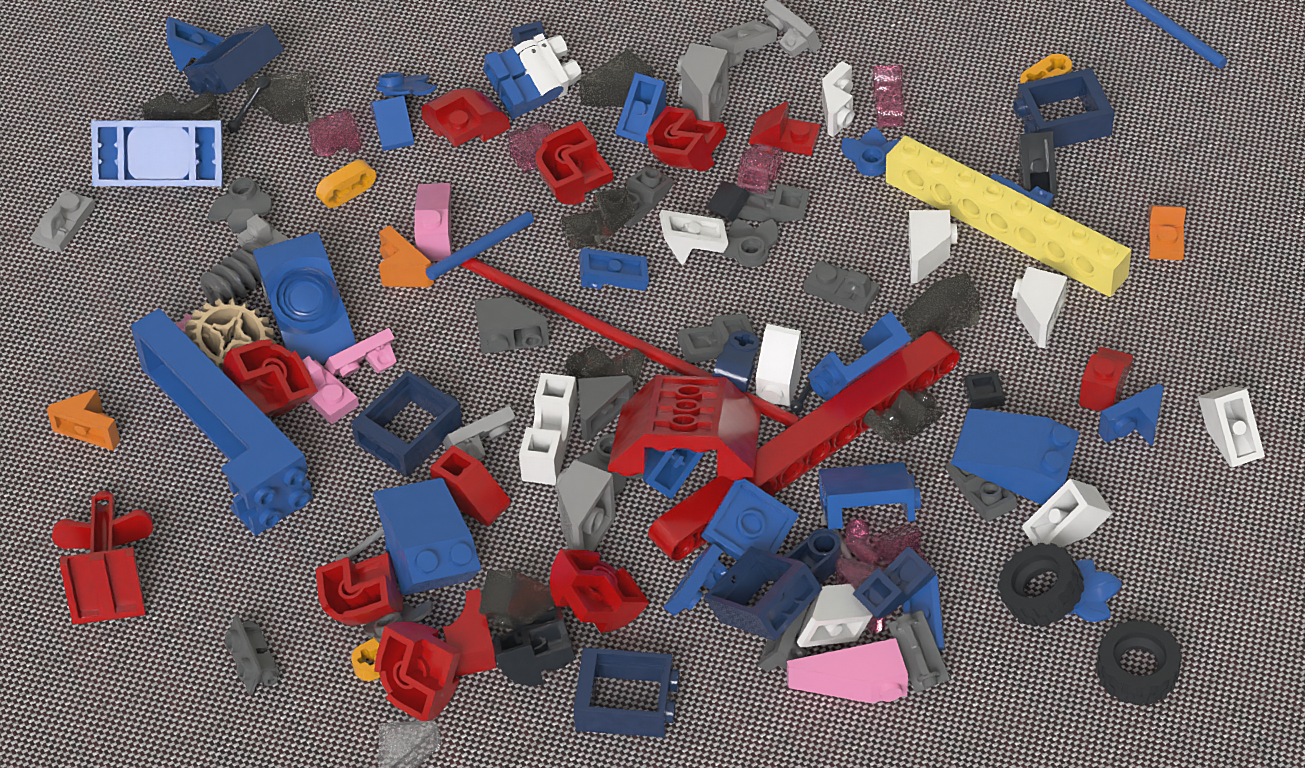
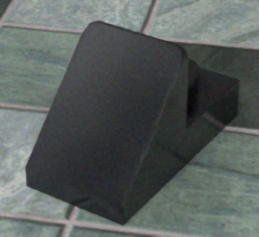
(1037, 162)

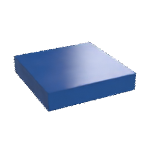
(749, 519)

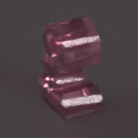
(888, 95)
(758, 167)

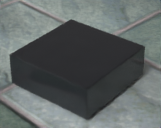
(728, 201)
(984, 390)

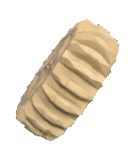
(219, 323)

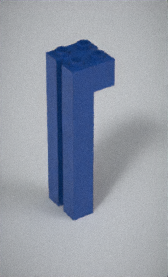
(263, 461)

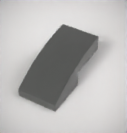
(782, 206)
(709, 341)

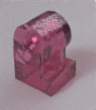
(334, 133)
(526, 144)

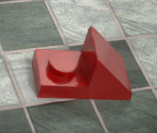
(778, 130)

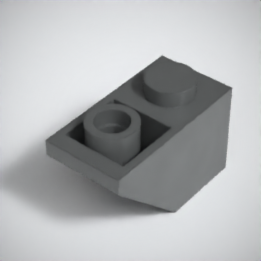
(509, 325)

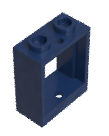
(233, 60)
(1073, 129)
(390, 449)
(778, 607)
(630, 666)

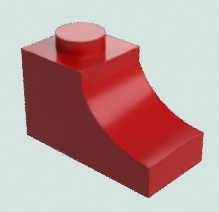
(1104, 378)
(472, 637)

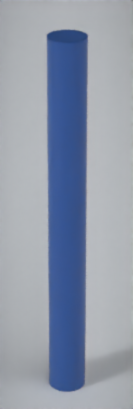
(1178, 32)
(479, 245)

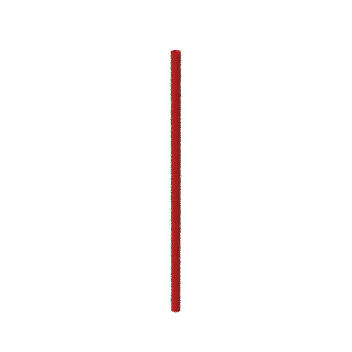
(614, 333)

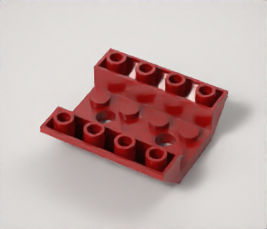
(690, 415)

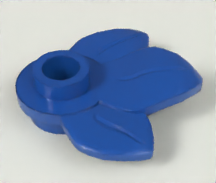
(397, 85)
(868, 152)
(1097, 590)

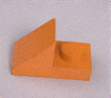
(1166, 232)
(402, 262)
(83, 420)

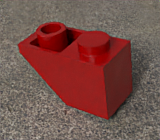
(471, 485)

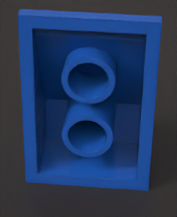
(1016, 452)
(426, 536)

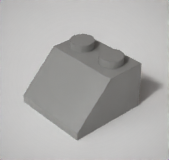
(704, 81)
(585, 505)

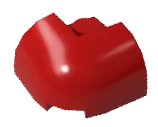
(464, 115)
(683, 140)
(572, 164)
(269, 376)
(595, 590)
(358, 591)
(417, 669)

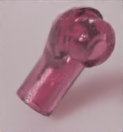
(858, 542)

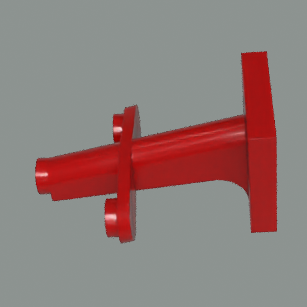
(106, 580)

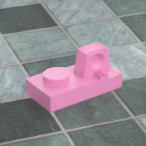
(375, 349)
(333, 397)

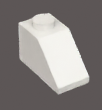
(929, 241)
(1039, 302)
(779, 365)
(1232, 424)
(1068, 515)
(834, 617)

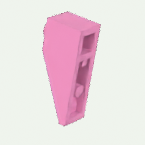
(433, 220)
(855, 673)

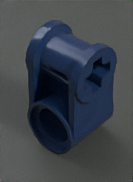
(738, 359)
(809, 551)

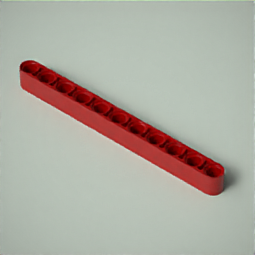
(810, 439)

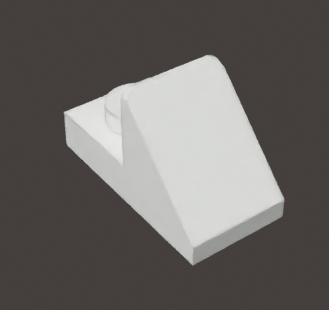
(692, 231)

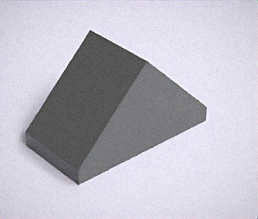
(602, 401)

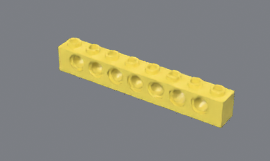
(1008, 216)

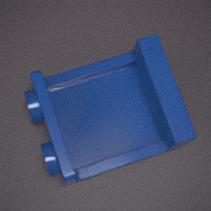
(880, 342)
(866, 487)

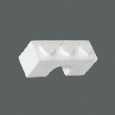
(547, 441)

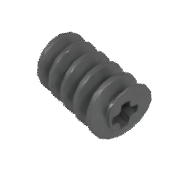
(232, 275)

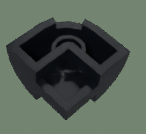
(534, 648)

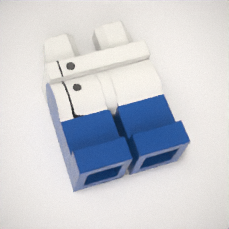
(531, 74)

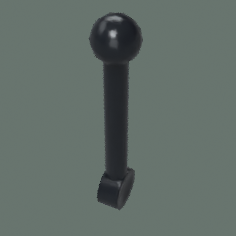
(263, 83)
(797, 405)

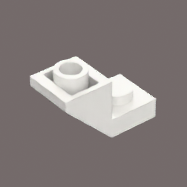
(837, 99)

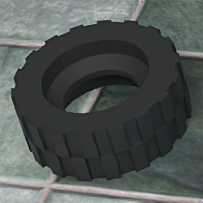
(1054, 603)
(1133, 687)

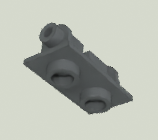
(245, 643)
(919, 651)

